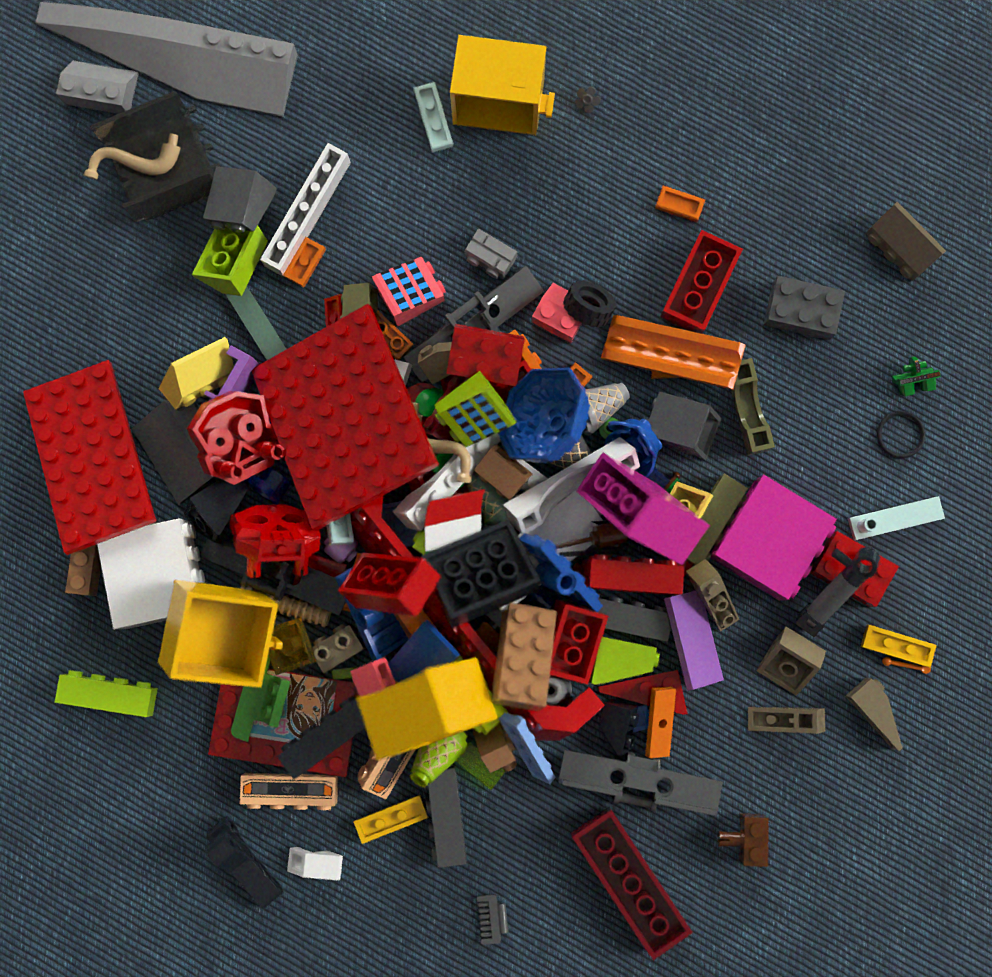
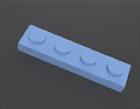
(527, 747)

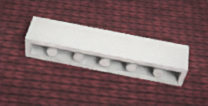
(306, 208)

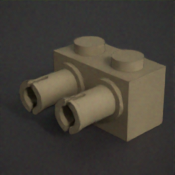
(337, 648)

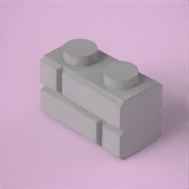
(490, 254)

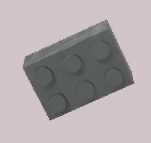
(804, 308)

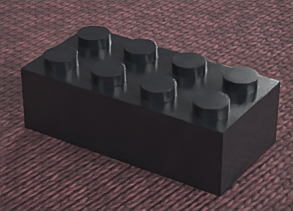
(323, 739)

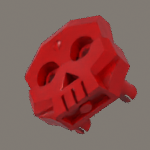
(227, 419)
(274, 535)

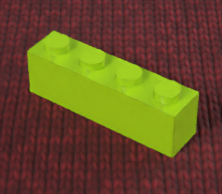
(106, 695)

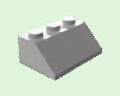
(97, 87)

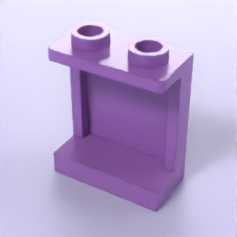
(241, 375)

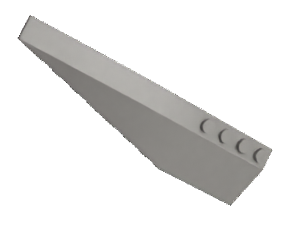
(187, 56)

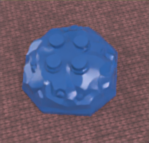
(549, 415)

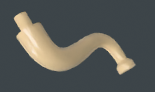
(159, 166)
(452, 447)

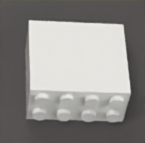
(142, 570)

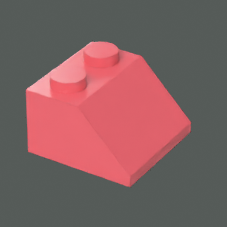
(552, 315)

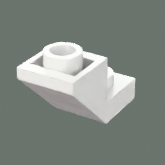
(315, 864)

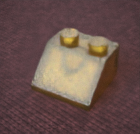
(295, 649)

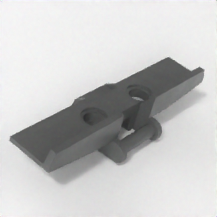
(508, 296)
(685, 790)

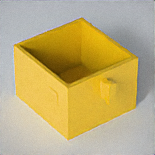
(499, 85)
(218, 634)
(427, 708)

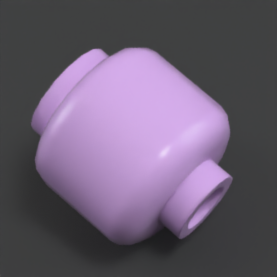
(341, 552)

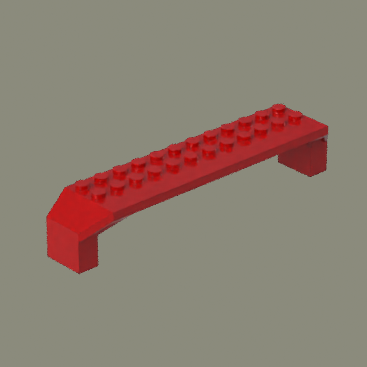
(546, 724)

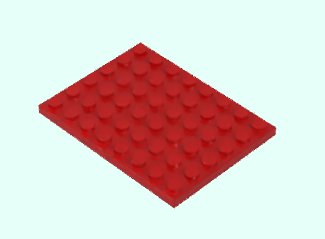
(343, 418)

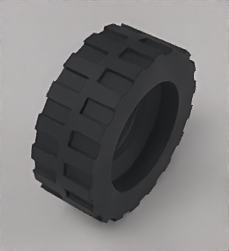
(582, 311)

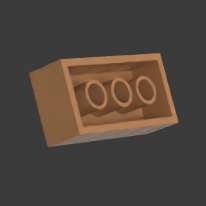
(524, 657)

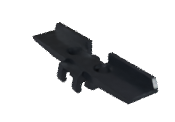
(313, 588)

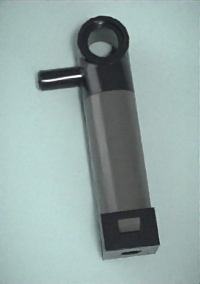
(815, 614)

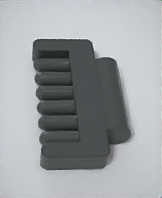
(497, 918)

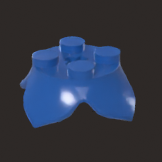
(639, 436)

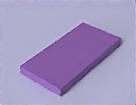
(693, 640)

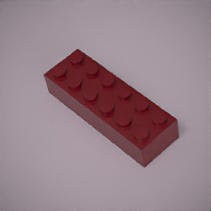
(631, 883)

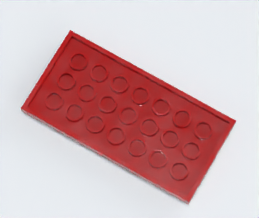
(88, 457)

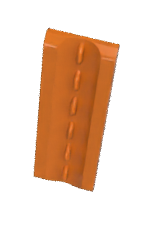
(673, 351)

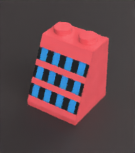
(409, 289)

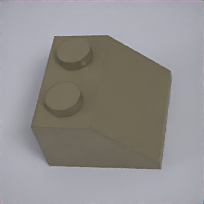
(791, 661)

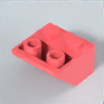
(373, 677)

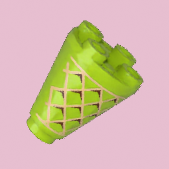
(436, 758)

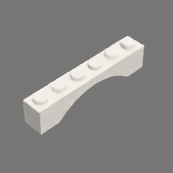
(441, 485)
(534, 505)

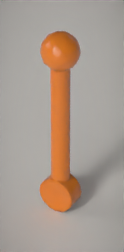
(887, 661)

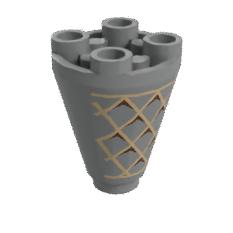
(603, 404)

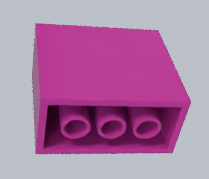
(642, 509)
(774, 538)

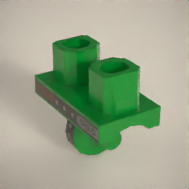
(925, 376)

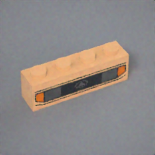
(381, 775)
(282, 790)

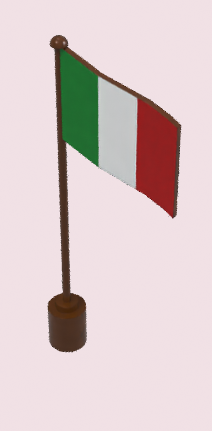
(460, 516)

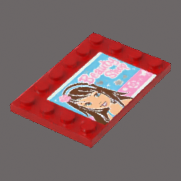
(305, 703)

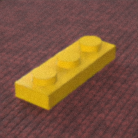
(898, 646)
(391, 819)

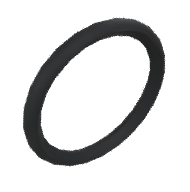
(915, 419)

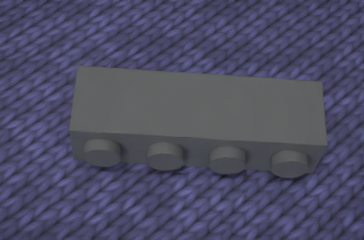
(636, 618)
(447, 820)

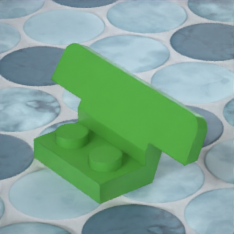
(260, 704)

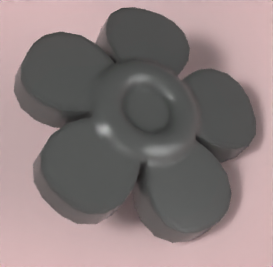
(587, 98)

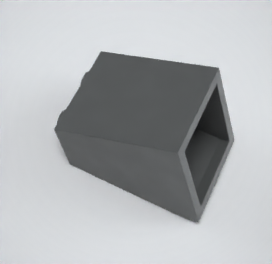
(237, 199)
(684, 424)

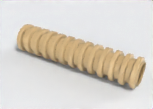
(298, 608)

